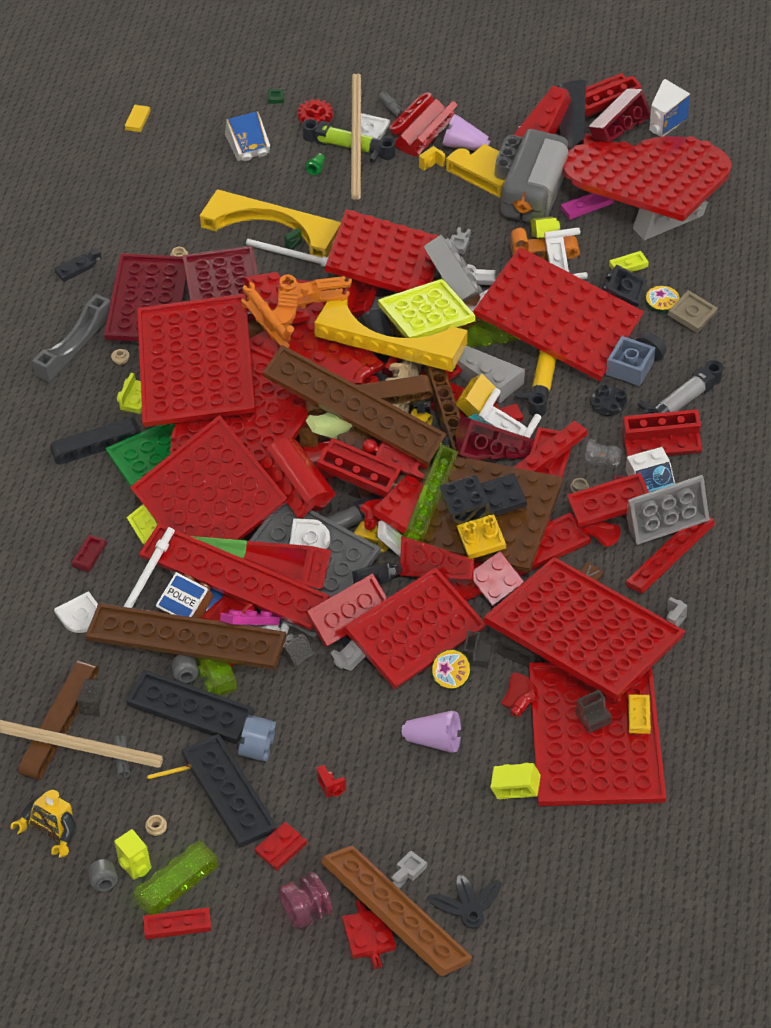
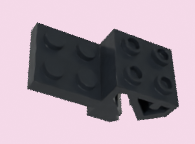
(473, 500)

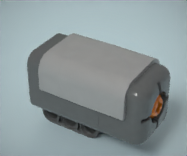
(531, 173)

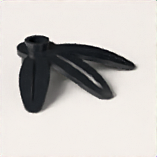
(469, 905)

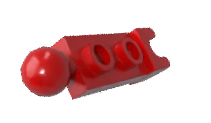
(394, 456)

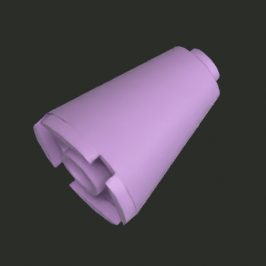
(464, 135)
(434, 731)

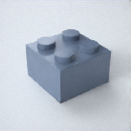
(630, 361)

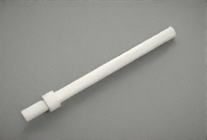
(280, 250)
(161, 547)

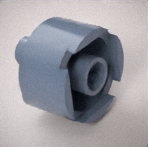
(257, 738)

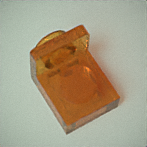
(308, 438)

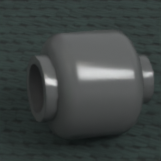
(184, 669)
(102, 875)

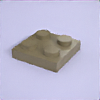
(692, 311)

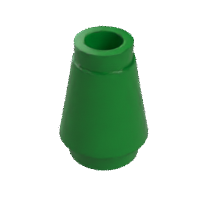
(315, 164)

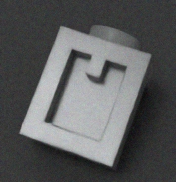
(677, 611)
(348, 657)

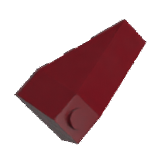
(486, 441)

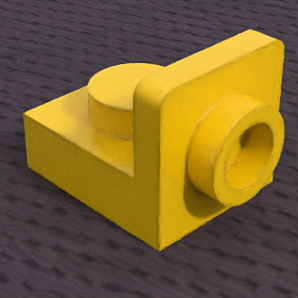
(431, 157)

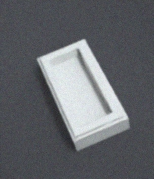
(390, 536)

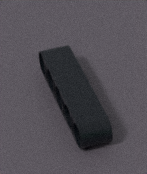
(93, 440)

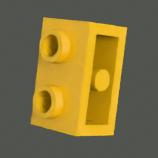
(475, 395)

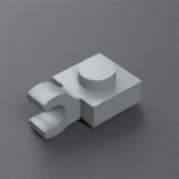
(409, 867)

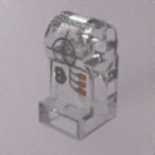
(602, 454)

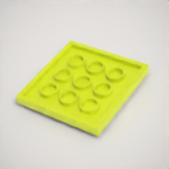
(426, 310)

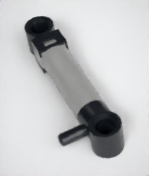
(701, 382)

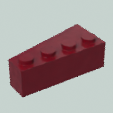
(621, 115)

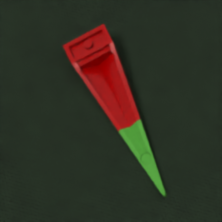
(297, 562)

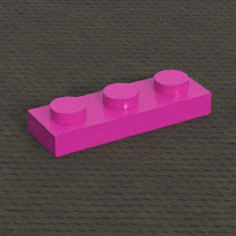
(584, 205)
(249, 618)

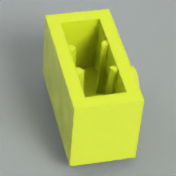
(542, 225)
(515, 781)
(133, 854)

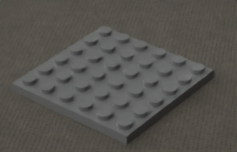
(347, 555)

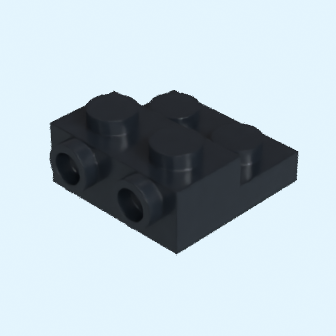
(625, 285)

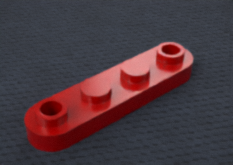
(411, 114)

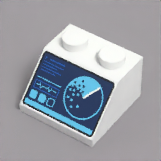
(654, 468)

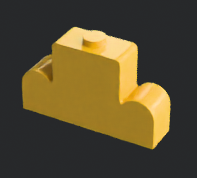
(476, 168)

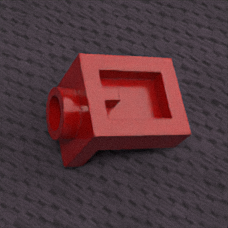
(328, 784)

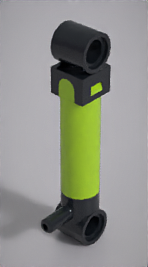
(324, 133)

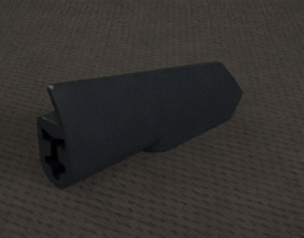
(573, 122)

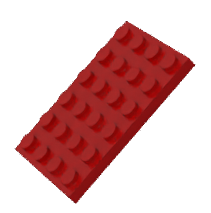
(414, 627)

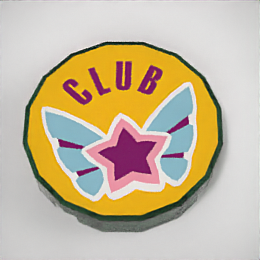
(661, 299)
(451, 669)

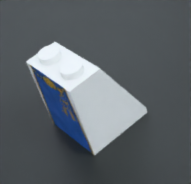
(668, 108)
(247, 136)

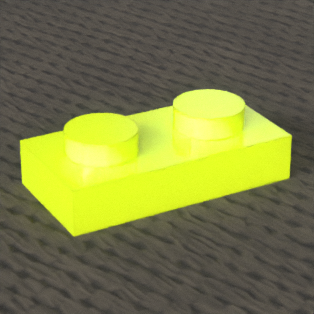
(630, 262)

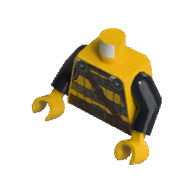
(50, 816)

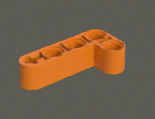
(538, 246)

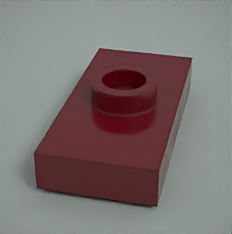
(89, 553)

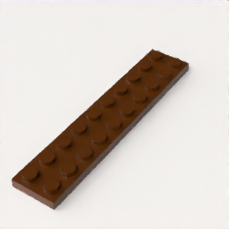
(354, 405)
(186, 636)

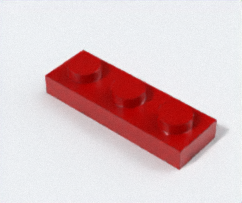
(177, 923)

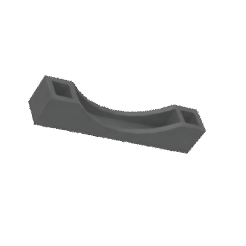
(52, 360)

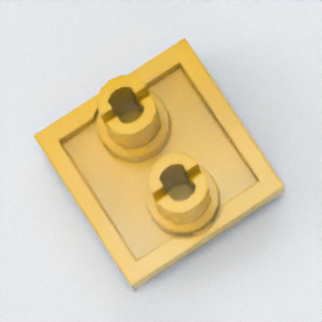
(481, 536)

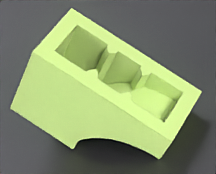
(328, 425)

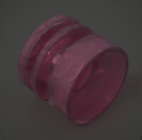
(309, 898)

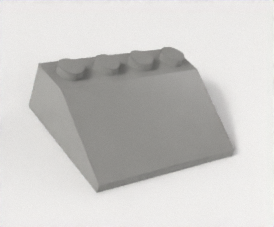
(667, 510)

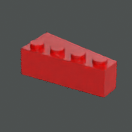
(548, 113)

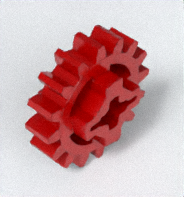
(315, 110)

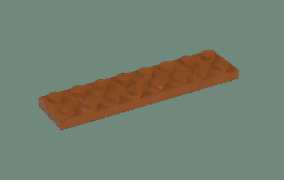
(397, 910)

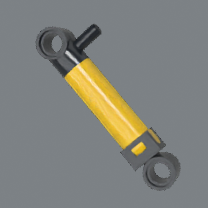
(541, 385)

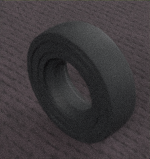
(655, 341)

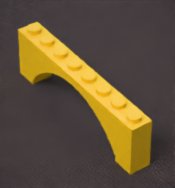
(230, 208)
(436, 350)

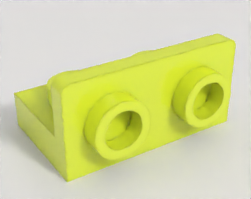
(130, 396)
(142, 523)

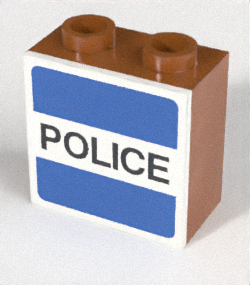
(185, 597)

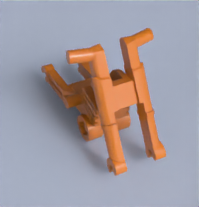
(291, 296)

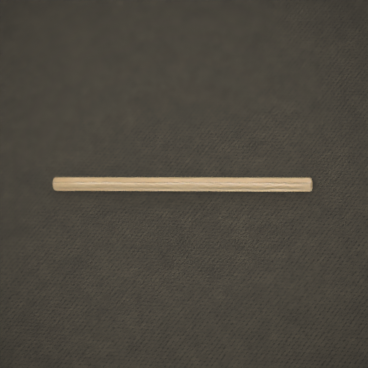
(356, 138)
(81, 744)

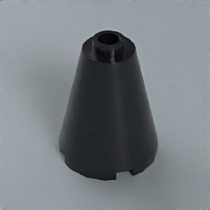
(380, 323)

